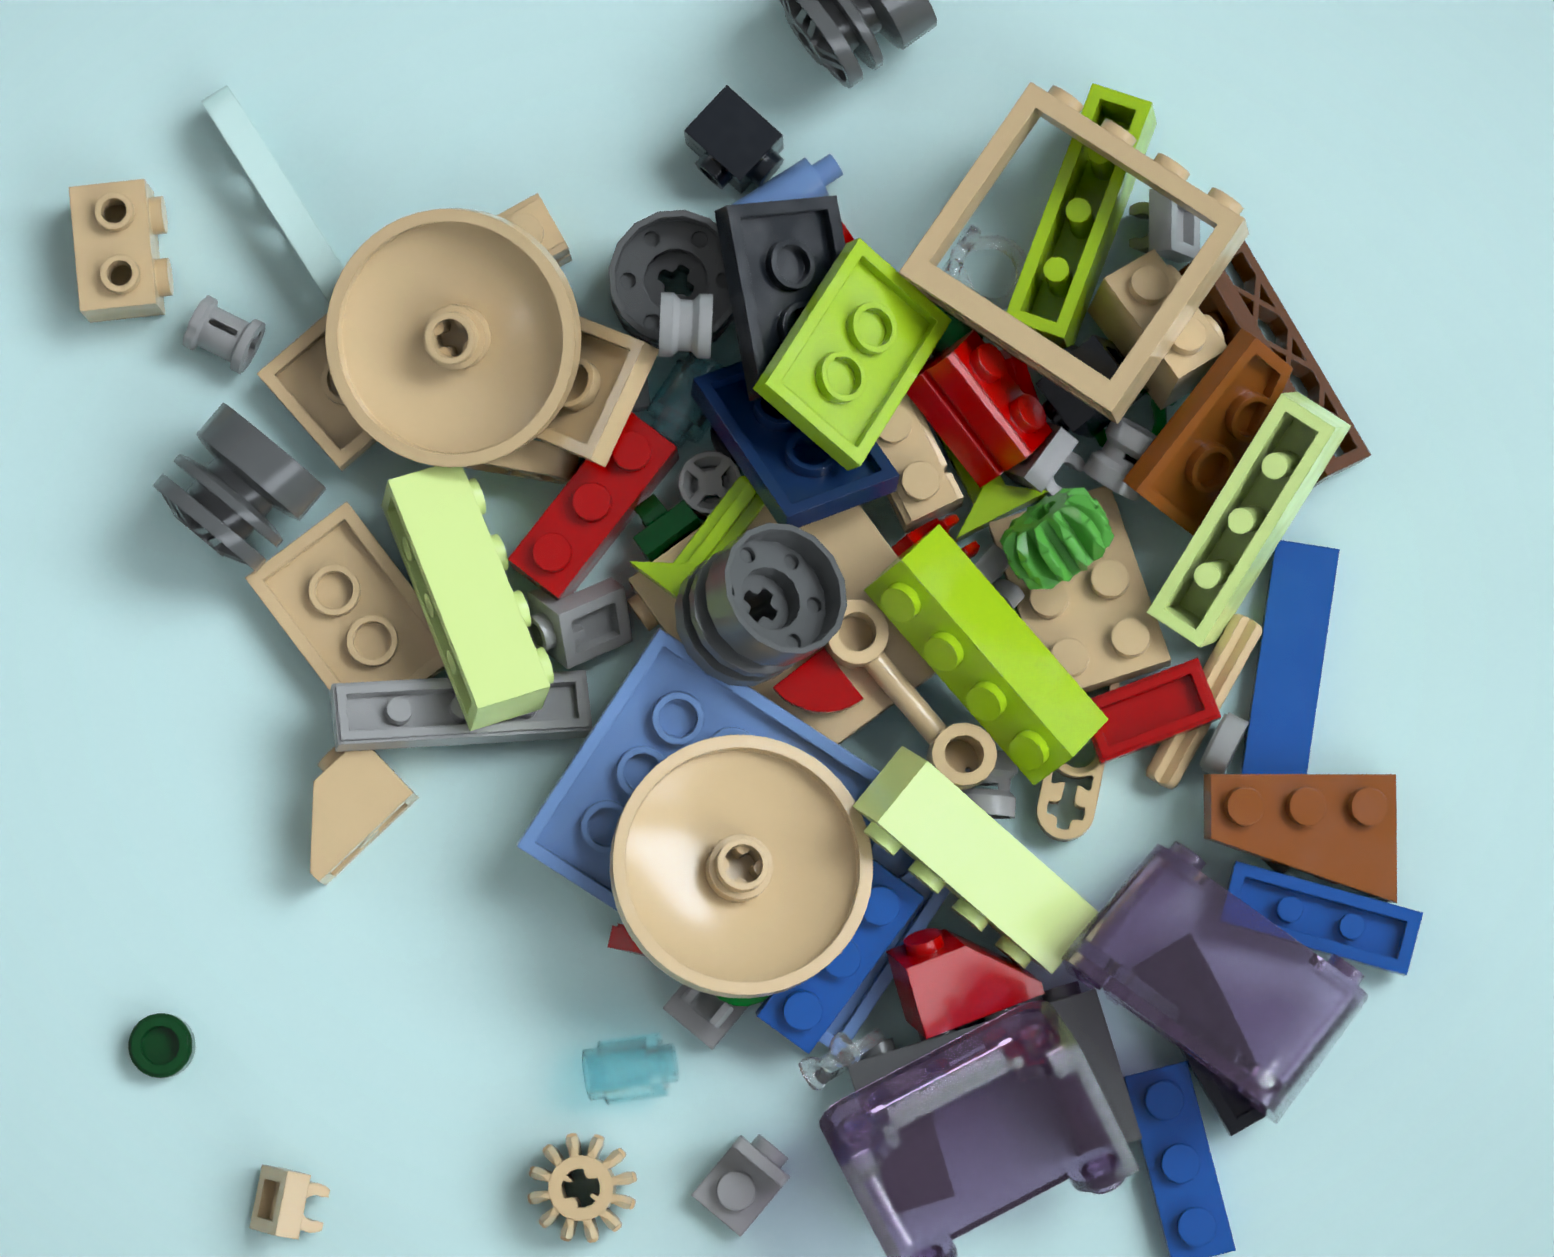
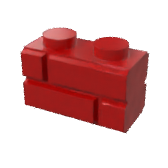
(979, 408)

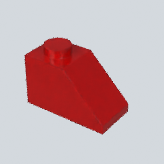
(954, 981)

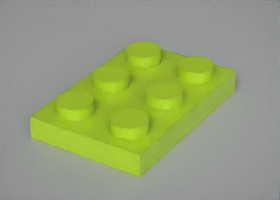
(852, 354)

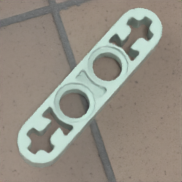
(274, 189)

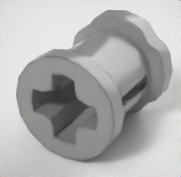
(223, 334)

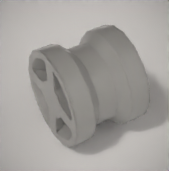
(685, 325)
(708, 470)

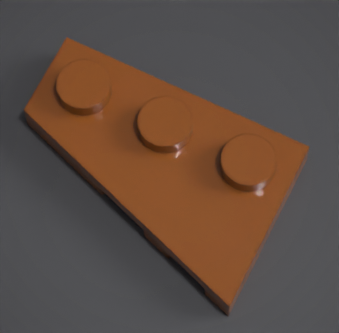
(1210, 432)
(1314, 823)

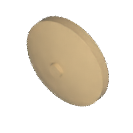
(453, 337)
(741, 866)

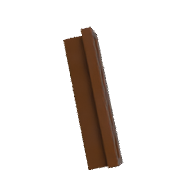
(1241, 308)

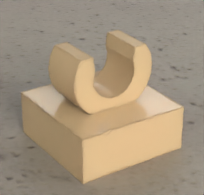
(282, 1202)

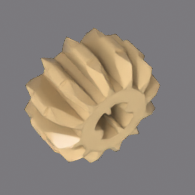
(571, 1206)

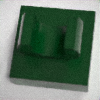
(663, 527)

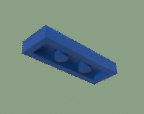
(1331, 918)
(811, 1007)
(1179, 1162)

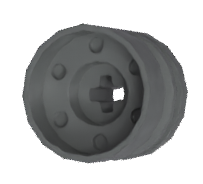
(838, 27)
(663, 247)
(239, 487)
(760, 605)

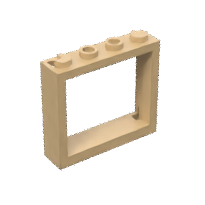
(1115, 144)

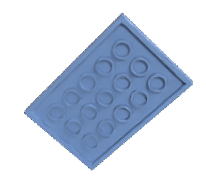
(655, 713)

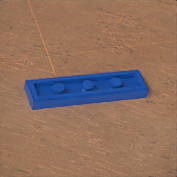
(1290, 659)

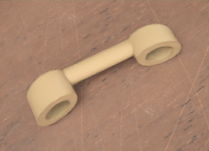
(950, 748)

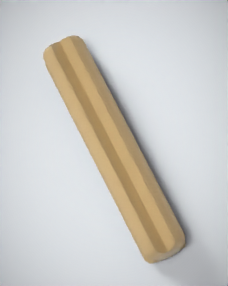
(1221, 673)

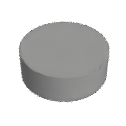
(1223, 744)

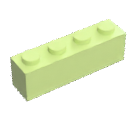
(1248, 518)
(467, 595)
(974, 859)

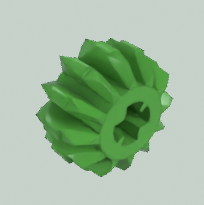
(1057, 538)

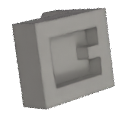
(580, 623)
(743, 1182)

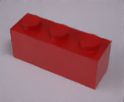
(593, 511)

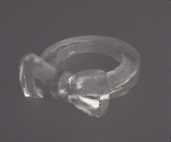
(972, 241)
(841, 1053)

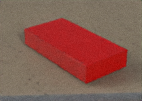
(1154, 710)

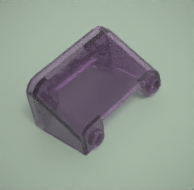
(1217, 978)
(976, 1132)

